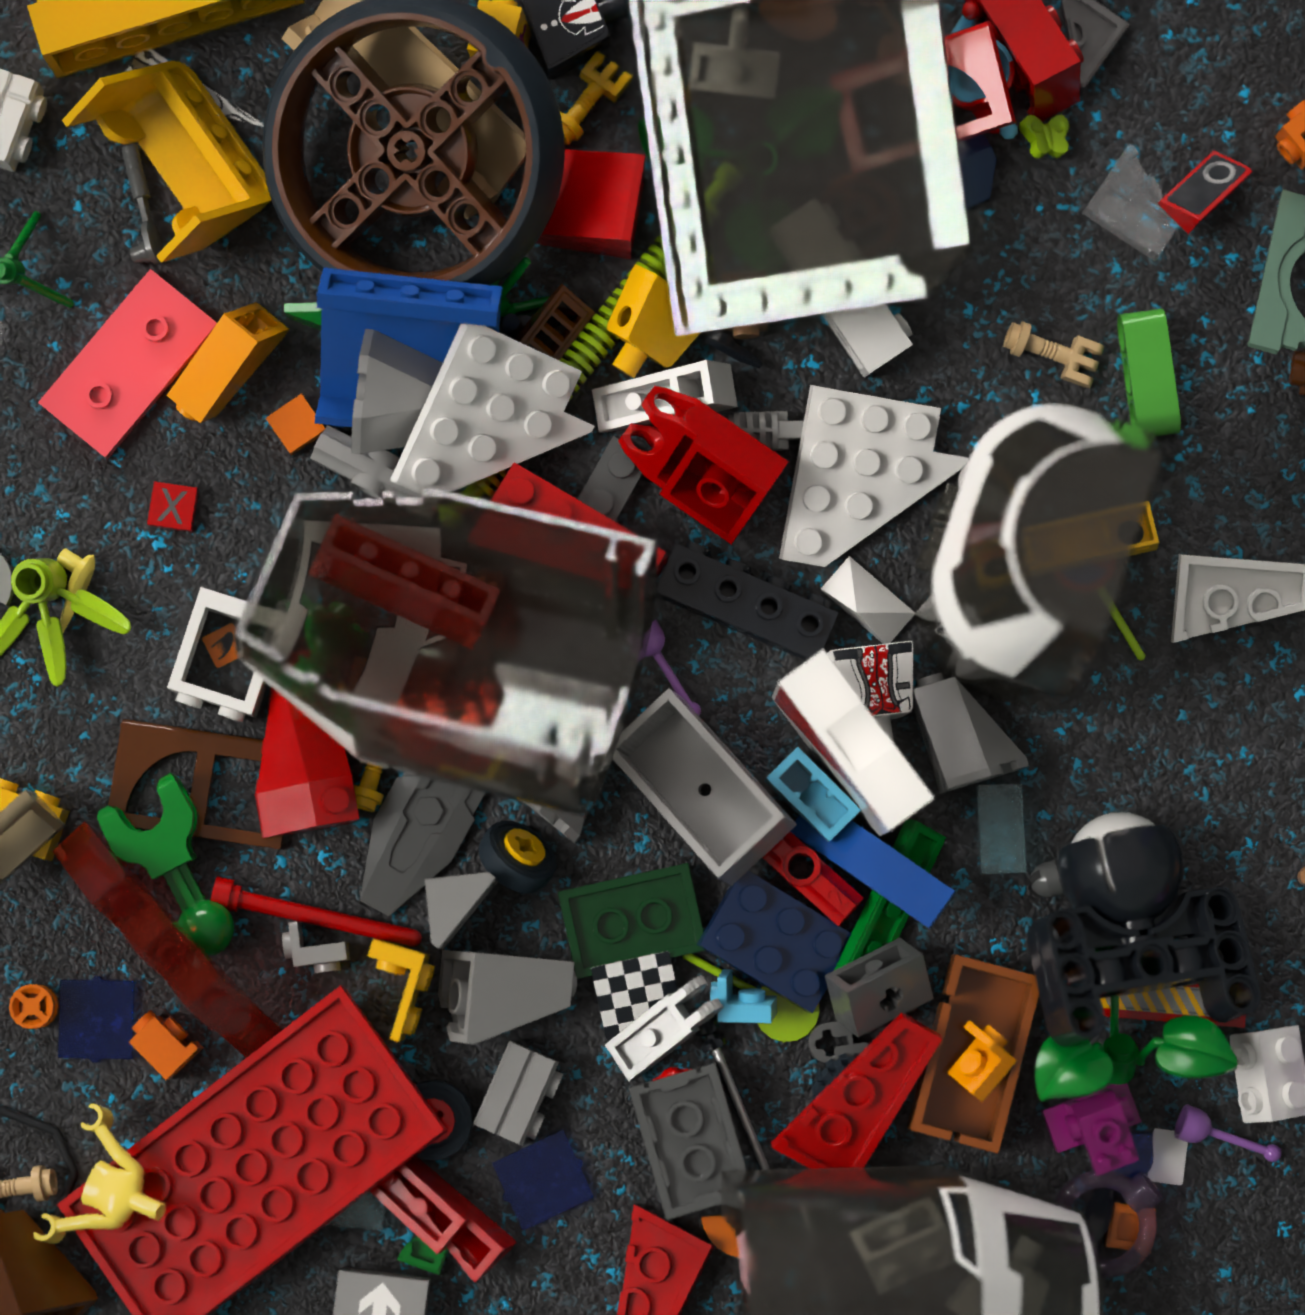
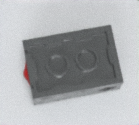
(687, 1136)

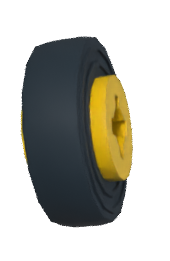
(517, 856)

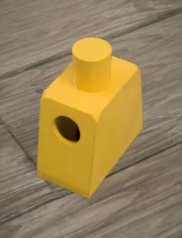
(645, 323)

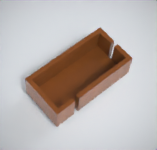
(983, 996)

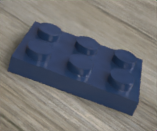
(775, 940)

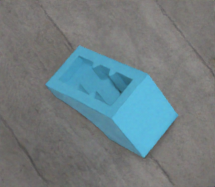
(812, 794)

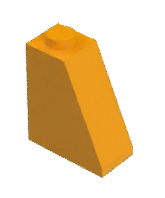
(226, 361)

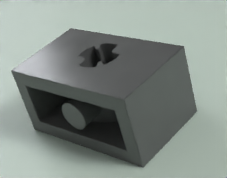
(879, 987)

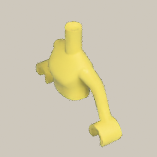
(108, 1188)

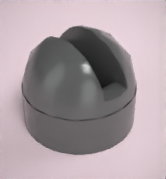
(1046, 880)

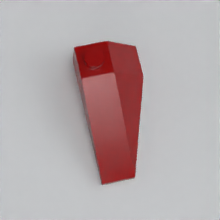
(301, 775)

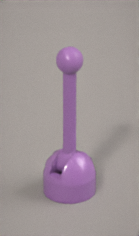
(654, 648)
(1195, 1125)

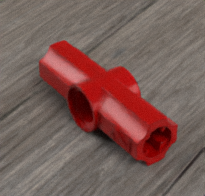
(824, 886)

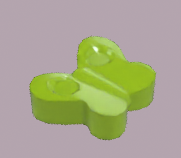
(1046, 137)

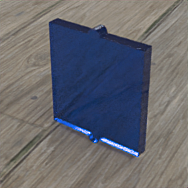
(96, 1019)
(543, 1180)

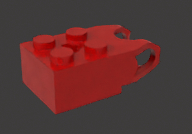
(703, 462)

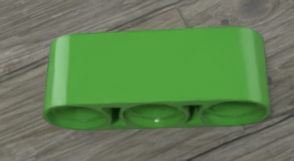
(1149, 371)

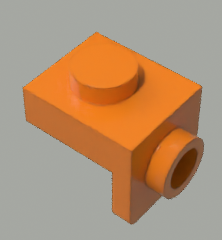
(1290, 137)

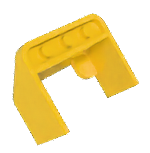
(188, 145)

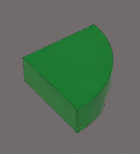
(422, 1256)

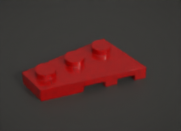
(660, 1266)

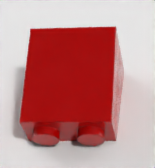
(597, 203)

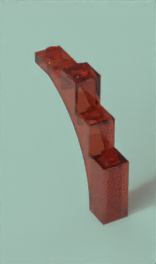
(163, 942)

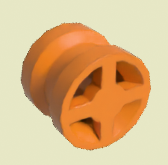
(22, 1006)

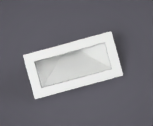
(867, 601)

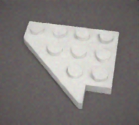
(486, 411)
(857, 470)

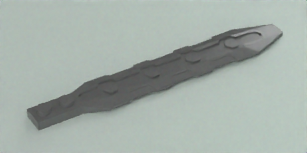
(428, 819)

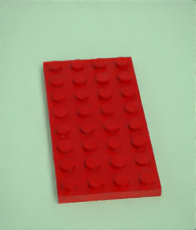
(262, 1162)

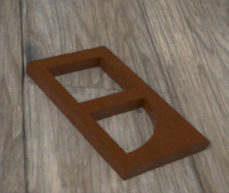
(146, 744)

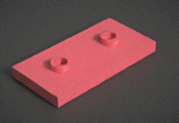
(128, 364)

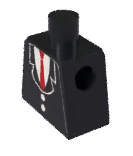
(570, 30)

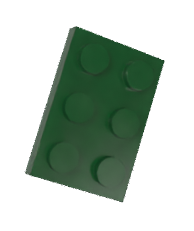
(631, 918)

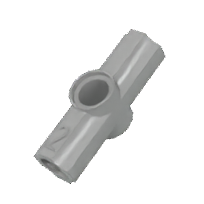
(367, 471)

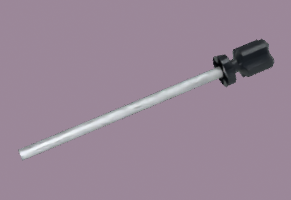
(713, 1044)

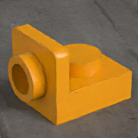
(983, 1062)

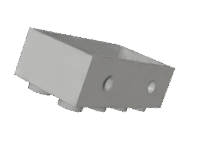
(670, 760)

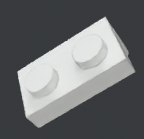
(1270, 1074)

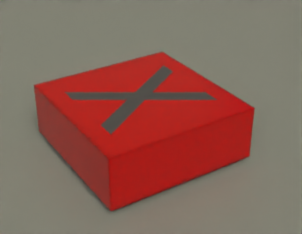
(173, 507)

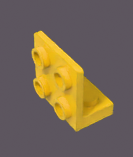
(395, 960)

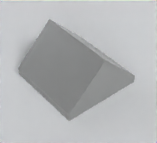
(453, 901)

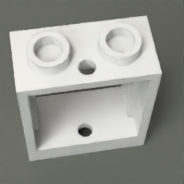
(194, 695)

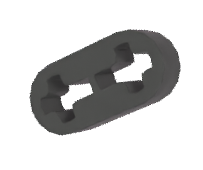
(836, 1030)

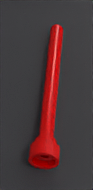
(232, 898)

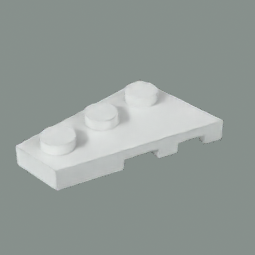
(1233, 592)

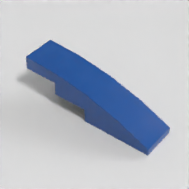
(881, 870)

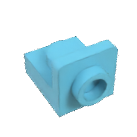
(748, 1006)

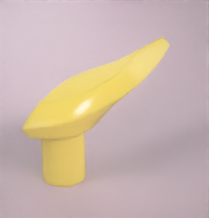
(82, 573)

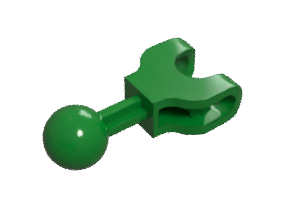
(166, 853)

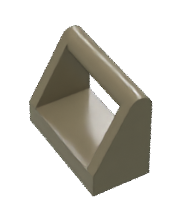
(24, 830)

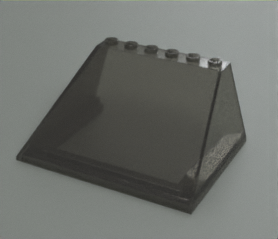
(799, 155)

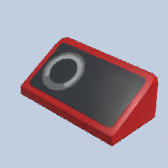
(1203, 190)

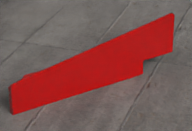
(444, 1217)

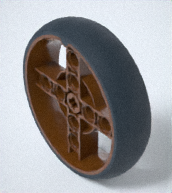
(499, 64)

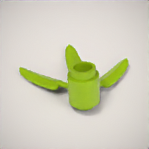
(53, 583)

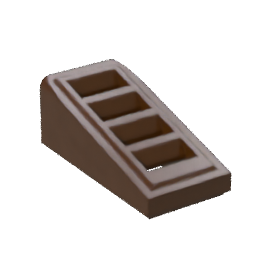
(538, 322)

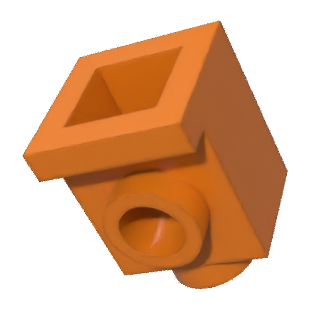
(163, 1044)

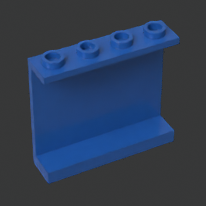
(405, 308)

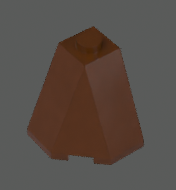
(36, 1273)

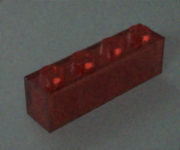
(404, 581)

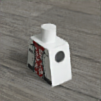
(880, 678)

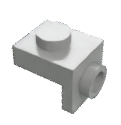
(323, 957)

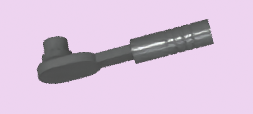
(151, 244)

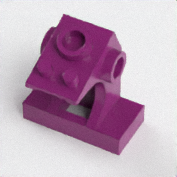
(1099, 1123)

